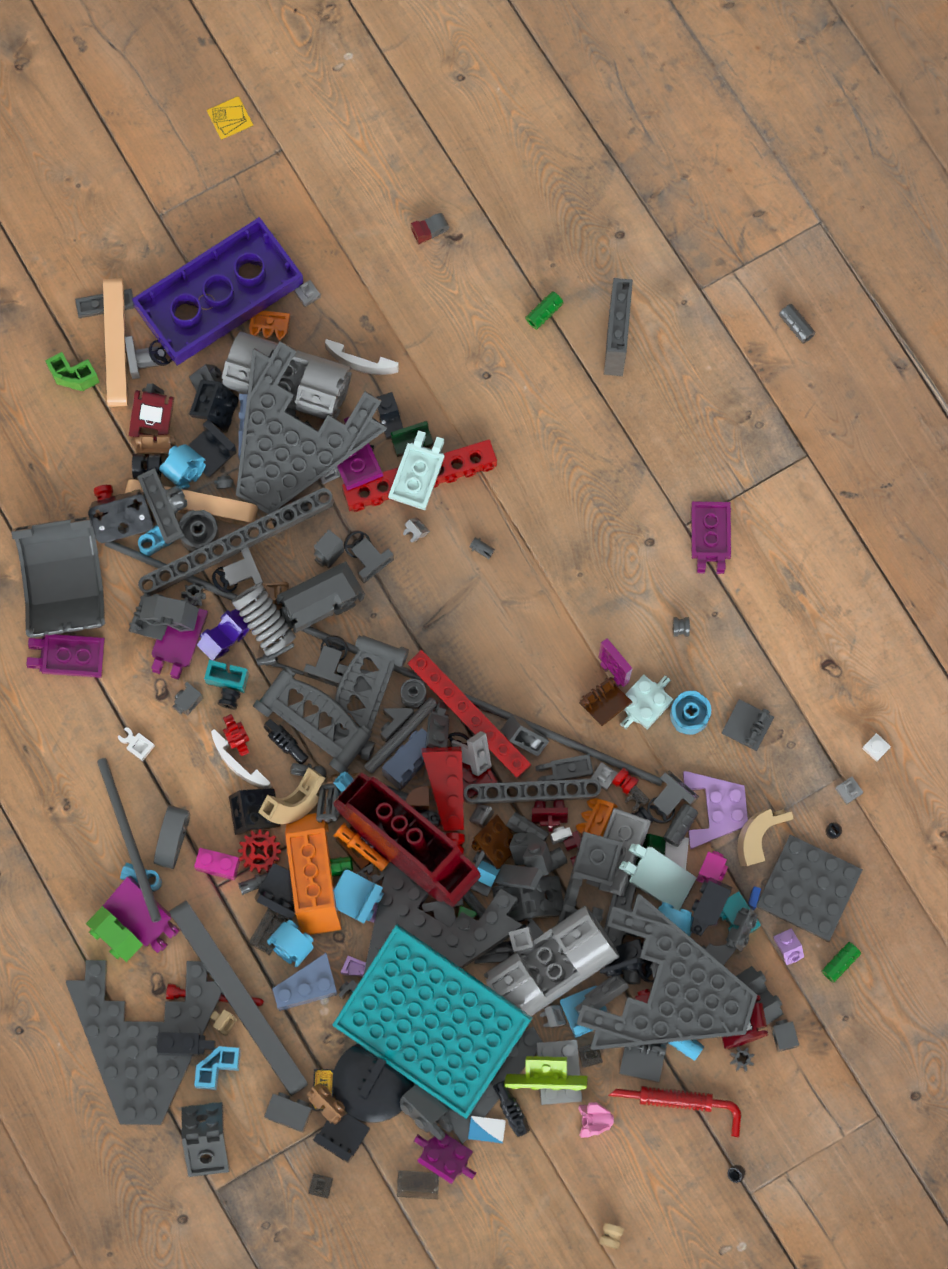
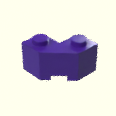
(219, 639)

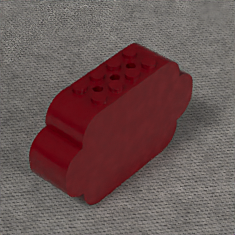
(407, 839)

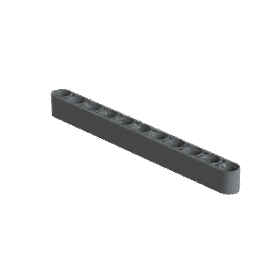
(246, 541)
(238, 998)

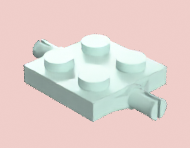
(648, 702)

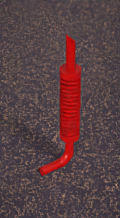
(682, 1100)

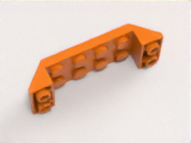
(312, 876)

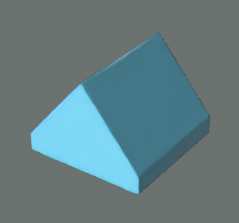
(488, 873)

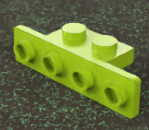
(546, 1073)

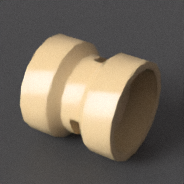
(611, 1236)

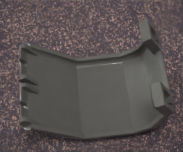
(60, 577)

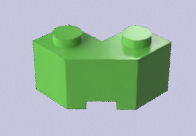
(77, 377)
(114, 934)

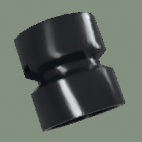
(138, 461)

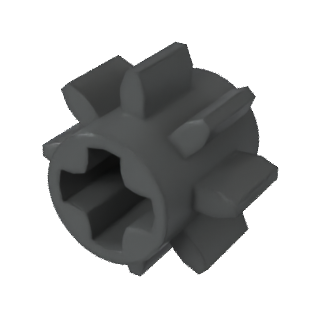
(194, 590)
(744, 1054)

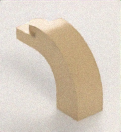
(295, 805)
(751, 835)

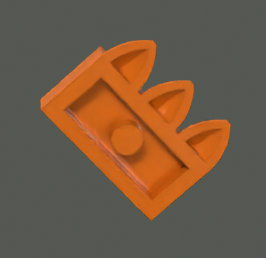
(270, 323)
(598, 818)

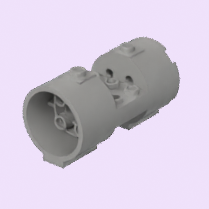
(316, 381)
(554, 964)

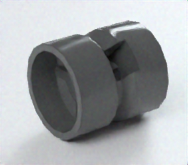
(413, 694)

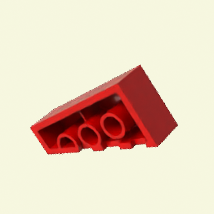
(446, 780)

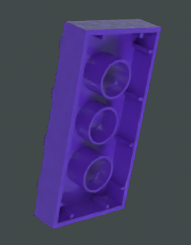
(217, 274)

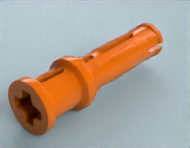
(353, 840)

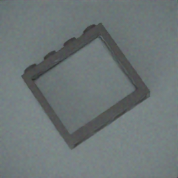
(618, 327)

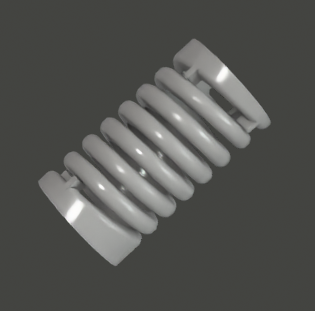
(273, 616)

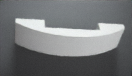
(383, 367)
(255, 778)

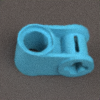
(155, 537)

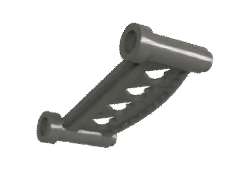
(385, 659)
(277, 700)

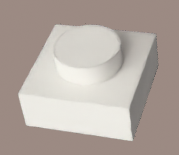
(876, 747)
(560, 834)

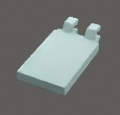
(417, 472)
(659, 876)

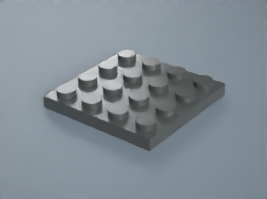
(809, 888)

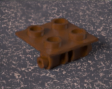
(605, 701)
(494, 841)

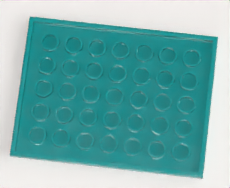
(432, 1021)

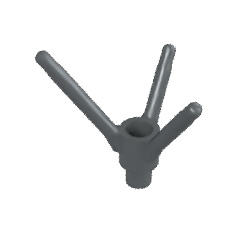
(273, 660)

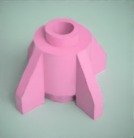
(595, 1119)

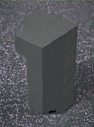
(320, 597)

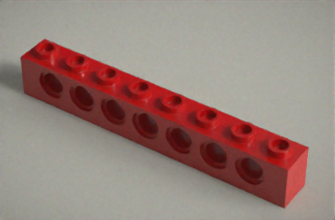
(482, 450)
(469, 713)

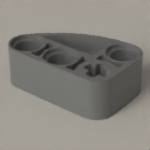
(171, 836)

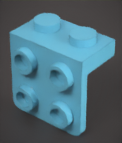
(356, 896)

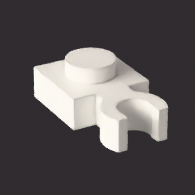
(137, 745)

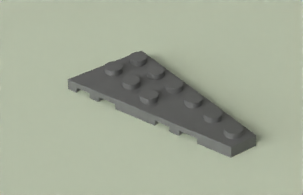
(513, 1065)

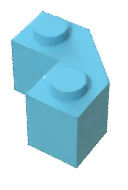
(220, 1059)

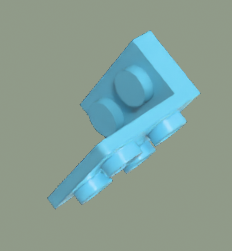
(568, 1005)

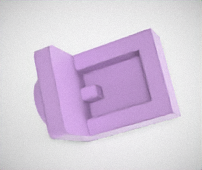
(789, 946)

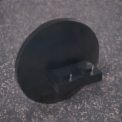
(368, 1086)

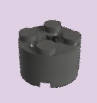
(198, 521)

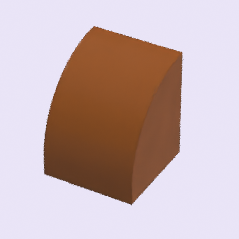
(419, 798)

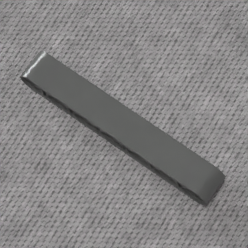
(522, 795)

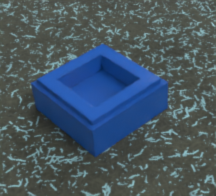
(754, 896)

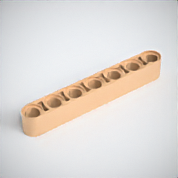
(115, 342)
(220, 508)

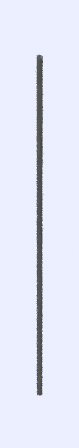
(411, 674)

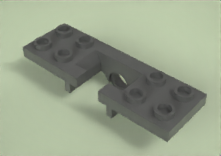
(595, 862)

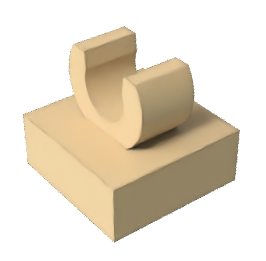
(223, 1022)

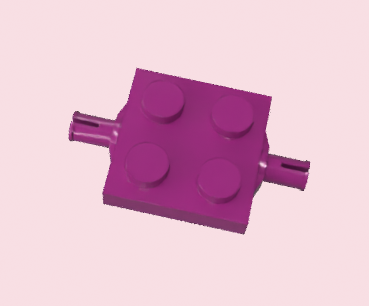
(445, 1157)

